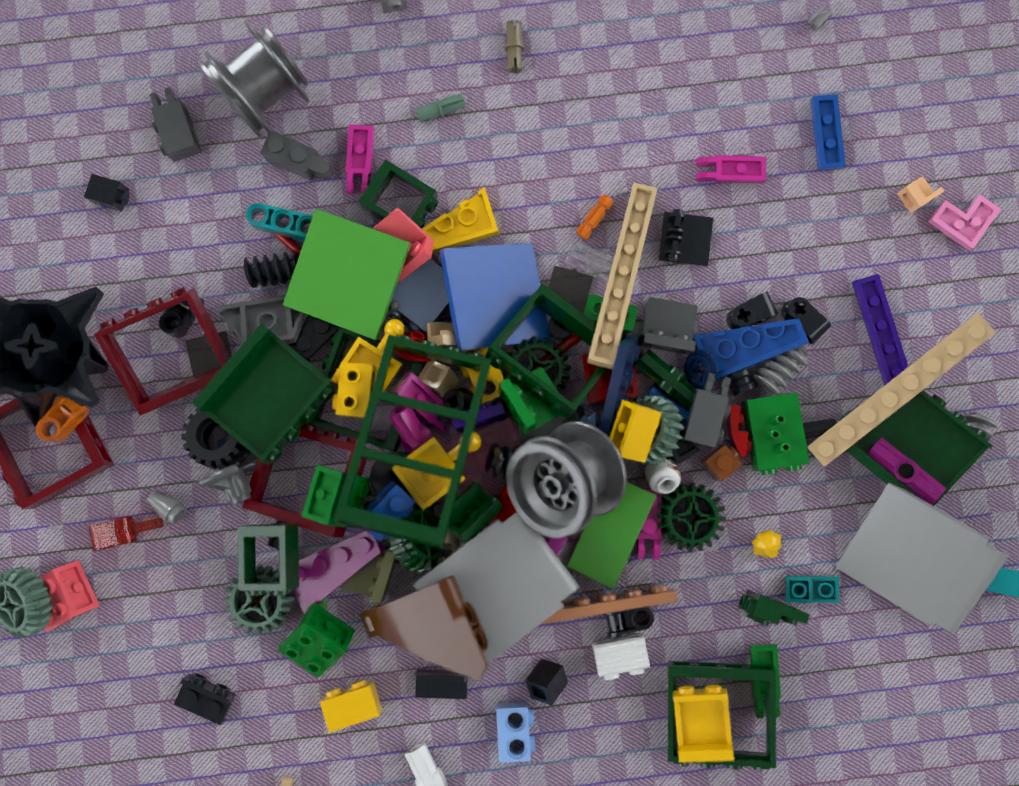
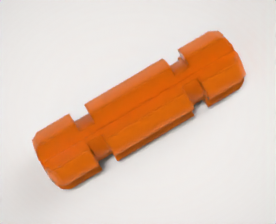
(594, 217)

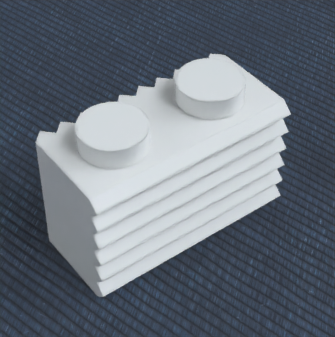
(621, 656)

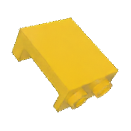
(703, 724)

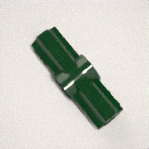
(667, 379)

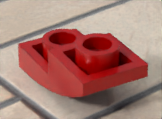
(738, 439)

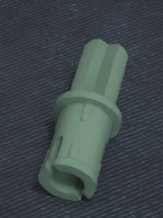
(440, 108)

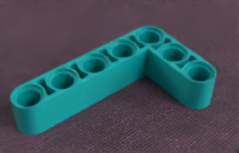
(272, 218)

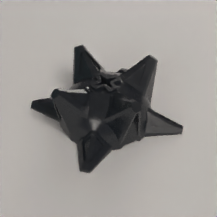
(49, 351)

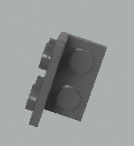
(669, 326)

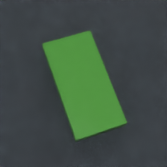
(611, 537)

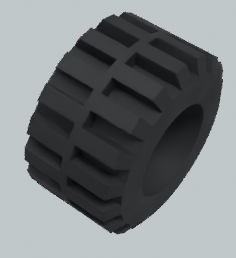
(198, 446)

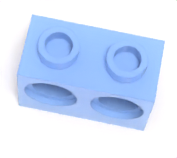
(509, 731)

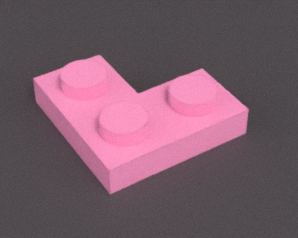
(968, 226)

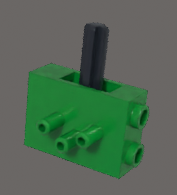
(779, 432)

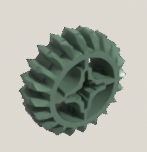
(667, 431)
(23, 602)
(263, 608)

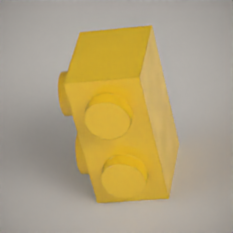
(354, 389)
(634, 430)
(350, 705)

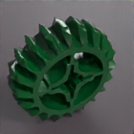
(557, 361)
(691, 529)
(413, 555)

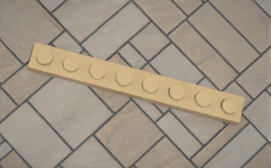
(622, 276)
(901, 389)

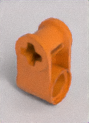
(65, 415)

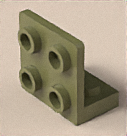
(374, 577)

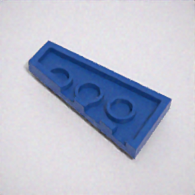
(751, 344)

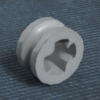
(819, 18)

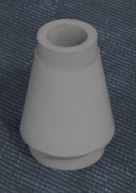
(167, 508)

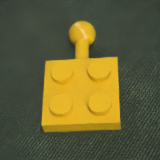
(365, 353)
(427, 487)

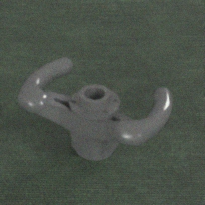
(231, 481)

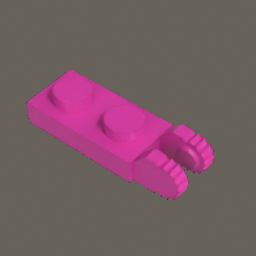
(359, 156)
(733, 169)
(414, 388)
(650, 530)

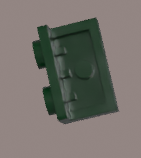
(472, 512)

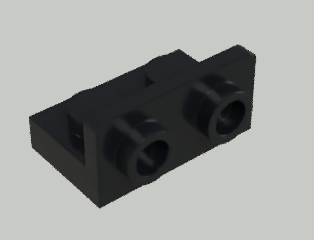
(204, 698)

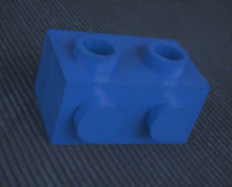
(393, 503)

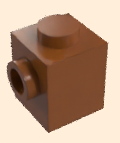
(722, 462)

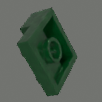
(767, 610)

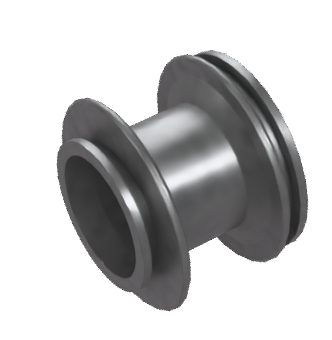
(256, 77)
(566, 479)

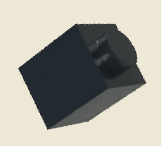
(107, 193)

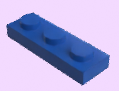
(827, 132)

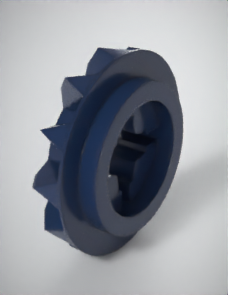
(696, 360)

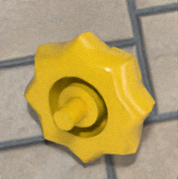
(767, 544)

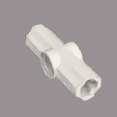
(424, 767)

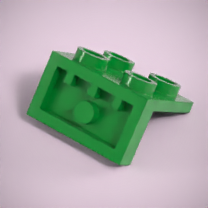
(523, 407)
(326, 492)
(317, 640)

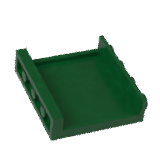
(265, 395)
(929, 437)

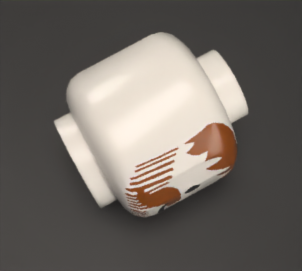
(663, 477)

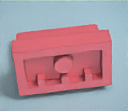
(402, 227)
(69, 593)

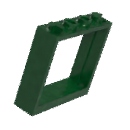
(568, 317)
(330, 365)
(754, 672)

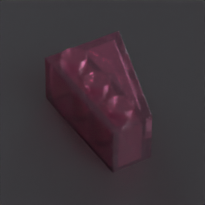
(496, 433)

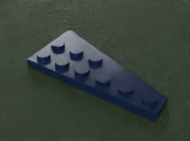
(621, 378)

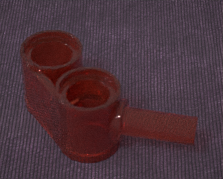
(120, 531)

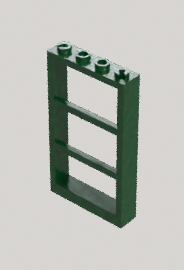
(393, 526)

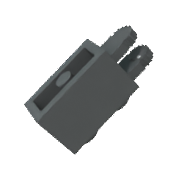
(174, 127)
(295, 157)
(707, 414)

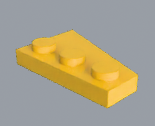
(463, 225)

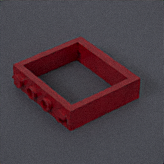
(126, 374)
(262, 473)
(12, 475)

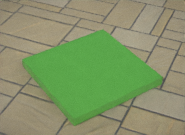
(346, 274)

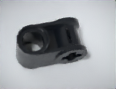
(754, 311)
(185, 319)
(813, 322)
(627, 621)

